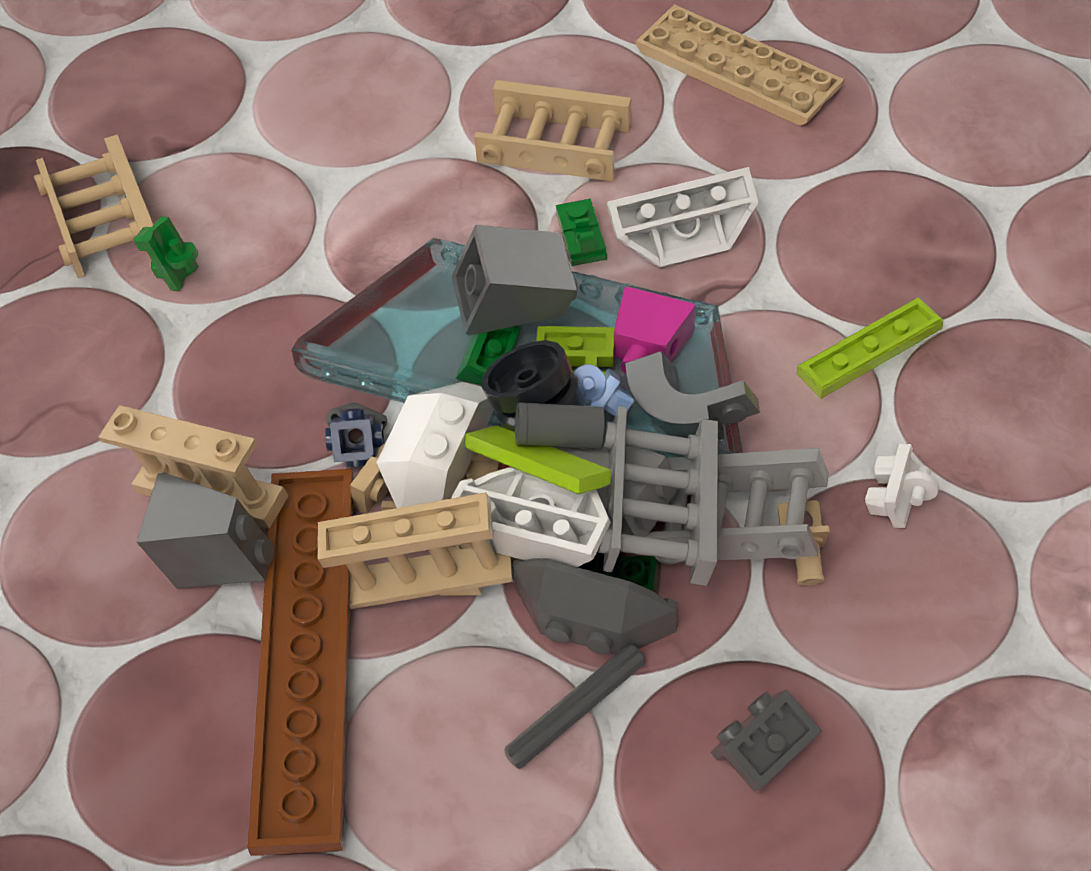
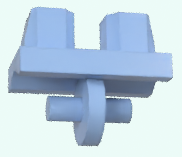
(602, 388)

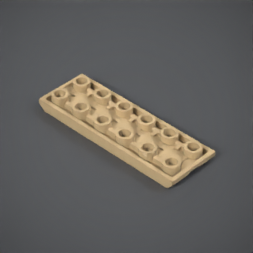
(739, 65)

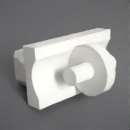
(906, 486)

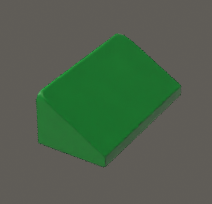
(485, 350)

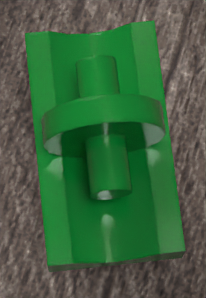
(169, 254)

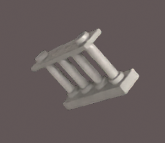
(758, 474)
(699, 481)

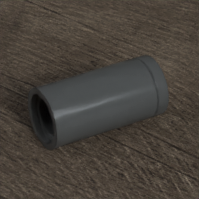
(559, 425)

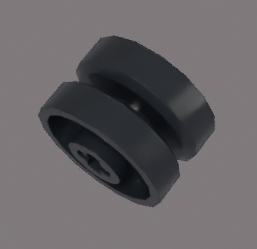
(531, 375)

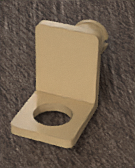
(809, 568)

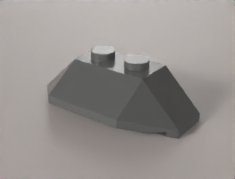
(592, 607)

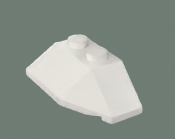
(685, 218)
(427, 444)
(540, 518)

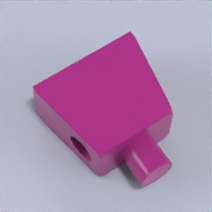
(651, 325)

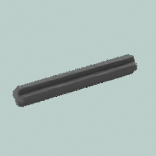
(574, 706)

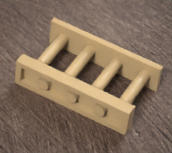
(556, 106)
(121, 184)
(196, 455)
(410, 530)

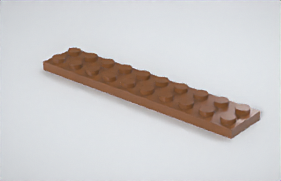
(302, 676)

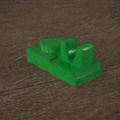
(581, 232)

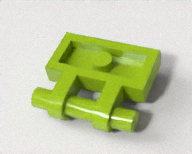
(582, 344)

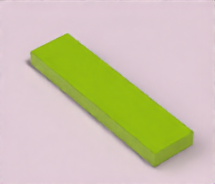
(869, 347)
(539, 461)

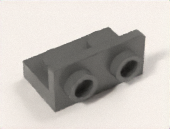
(767, 738)

